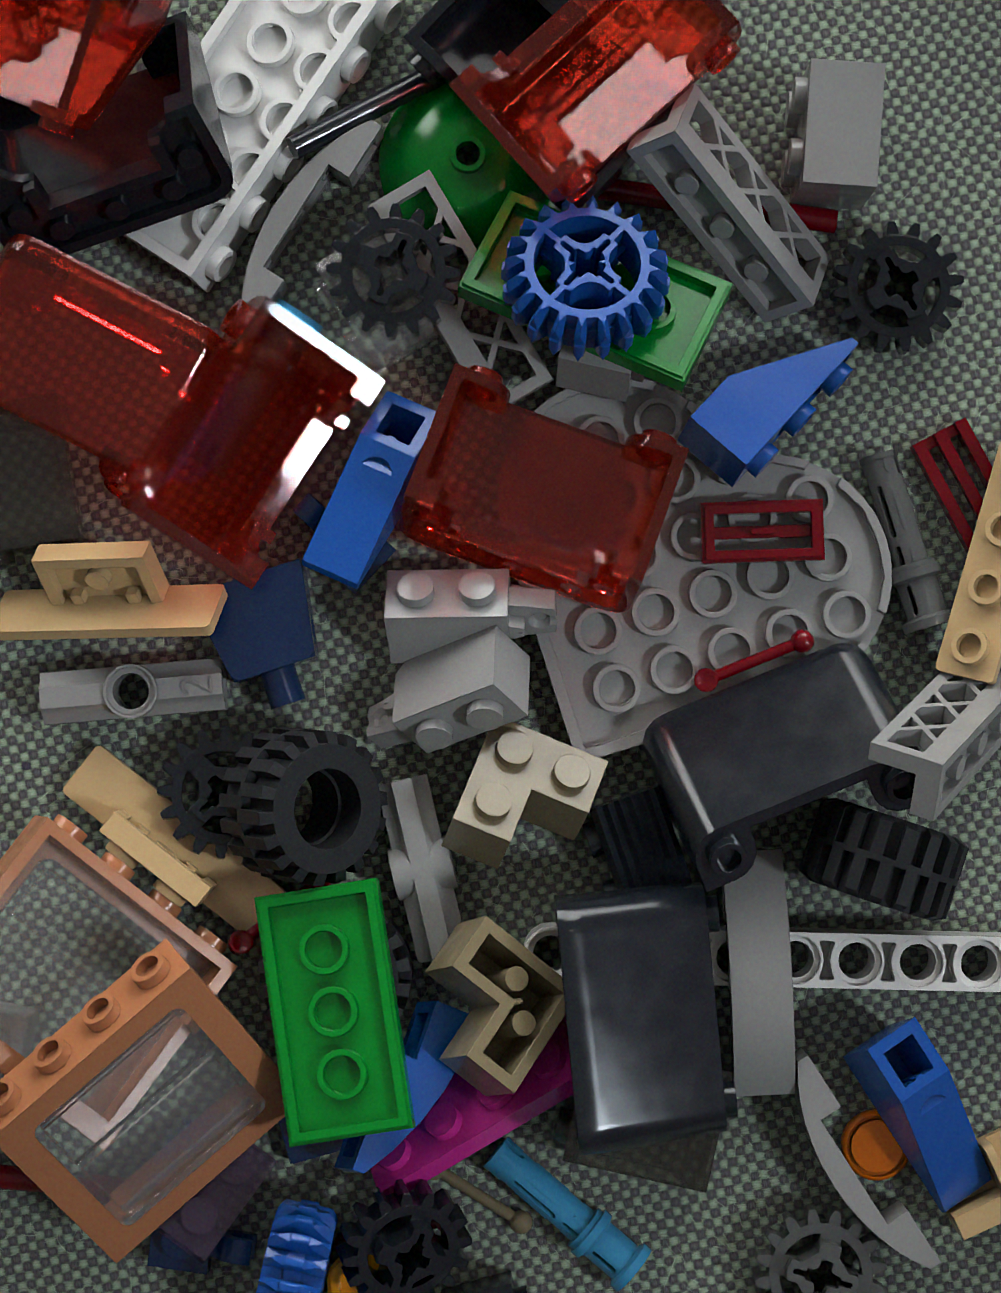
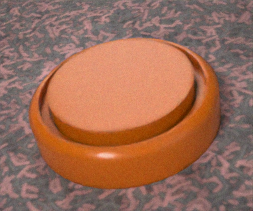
(871, 1147)

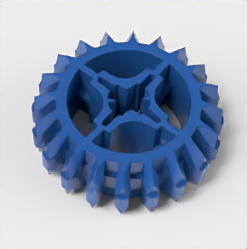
(588, 298)
(298, 1248)

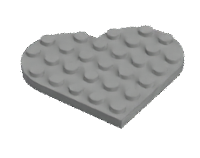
(635, 665)

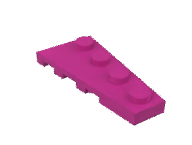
(468, 1120)

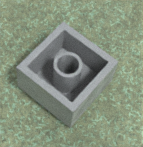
(835, 135)

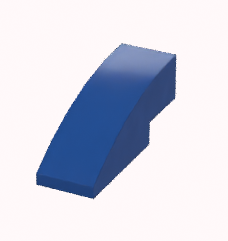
(424, 1043)

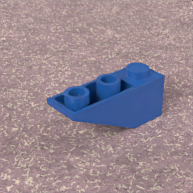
(753, 407)
(369, 491)
(921, 1110)

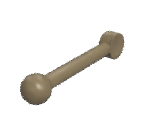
(519, 1221)

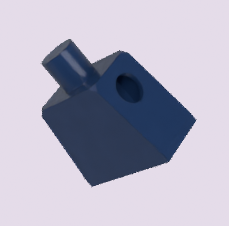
(269, 631)

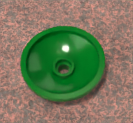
(427, 137)

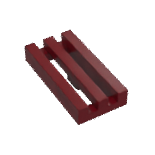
(937, 482)
(709, 533)

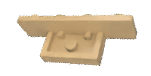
(107, 594)
(974, 626)
(138, 834)

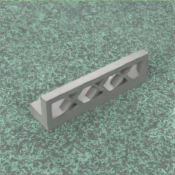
(730, 215)
(451, 328)
(950, 750)

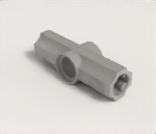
(95, 692)
(420, 865)

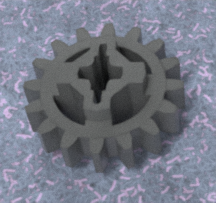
(824, 1246)

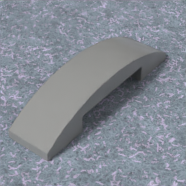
(342, 159)
(760, 979)
(892, 1224)

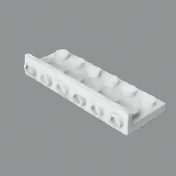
(271, 76)

